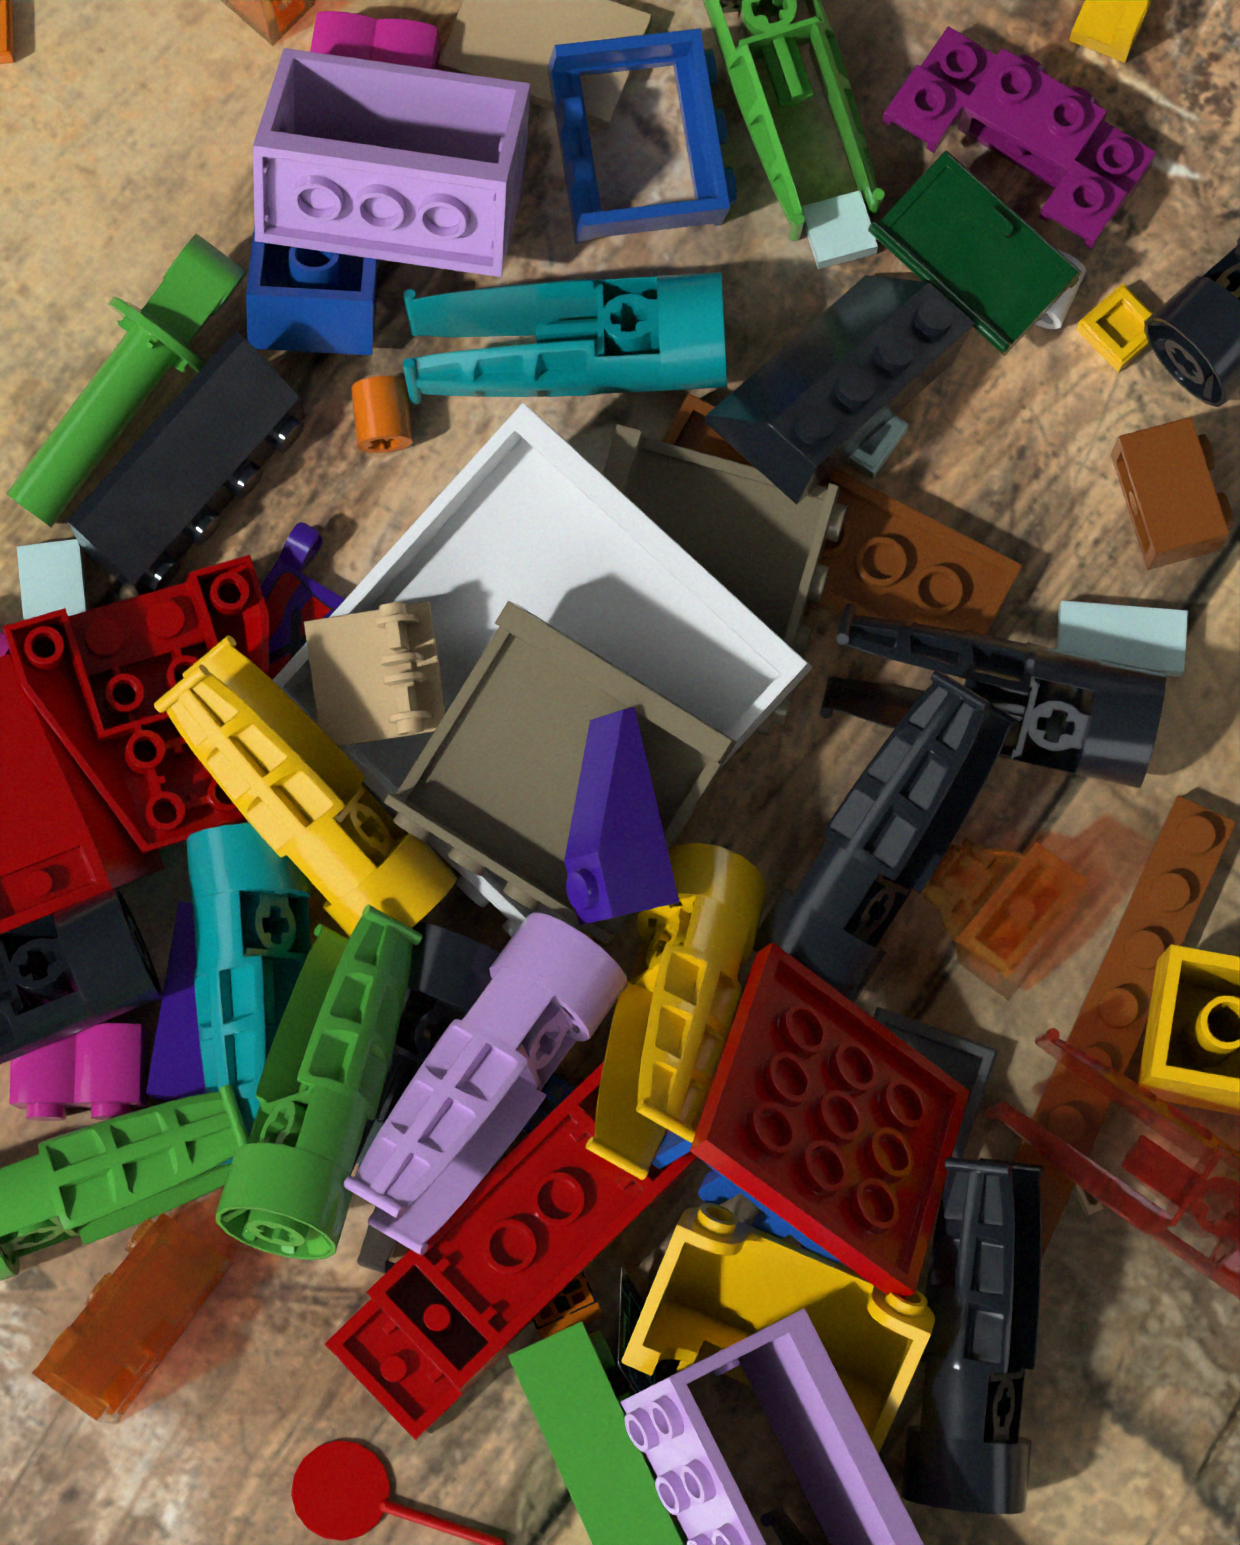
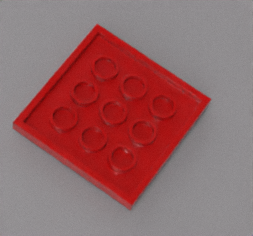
(832, 1122)

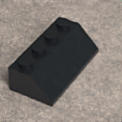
(841, 380)
(188, 468)

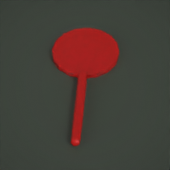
(346, 1490)

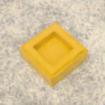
(1117, 327)

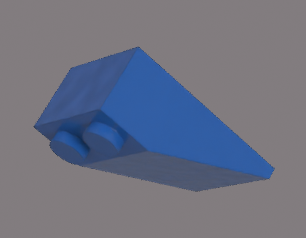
(310, 300)

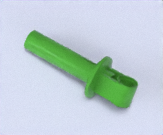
(153, 343)

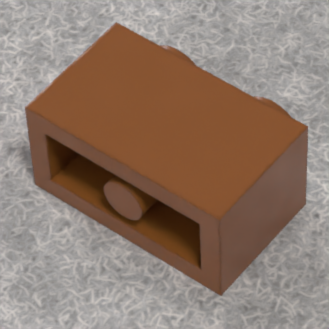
(1172, 492)

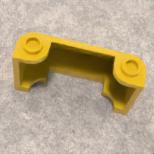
(735, 1280)

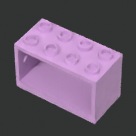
(390, 162)
(811, 1423)

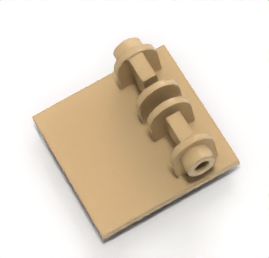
(376, 673)

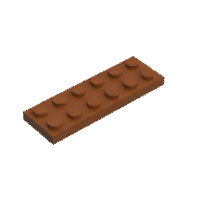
(887, 554)

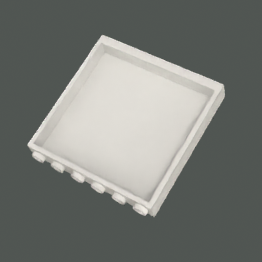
(567, 545)

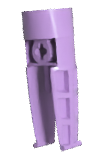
(485, 1078)

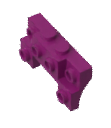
(1029, 121)

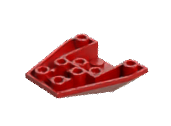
(108, 666)
(54, 825)

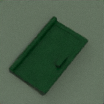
(954, 237)

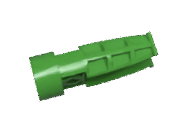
(779, 49)
(320, 1090)
(117, 1173)

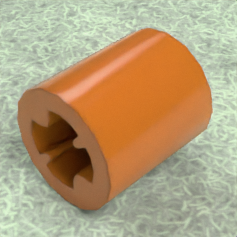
(381, 414)

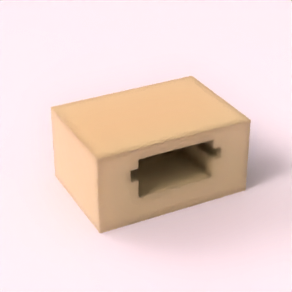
(1088, 1203)

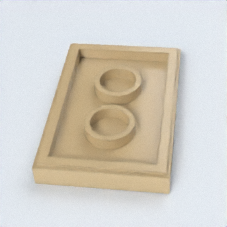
(517, 41)

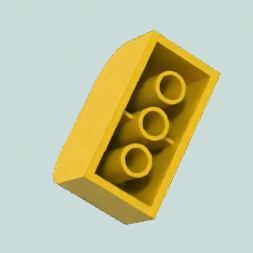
(1194, 1030)

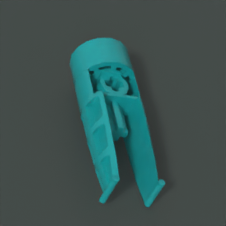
(587, 333)
(248, 952)

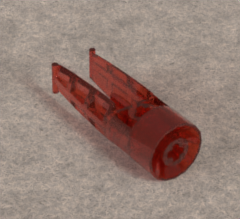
(1149, 1164)

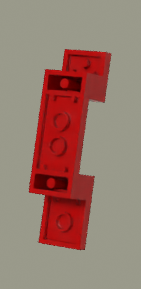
(495, 1265)

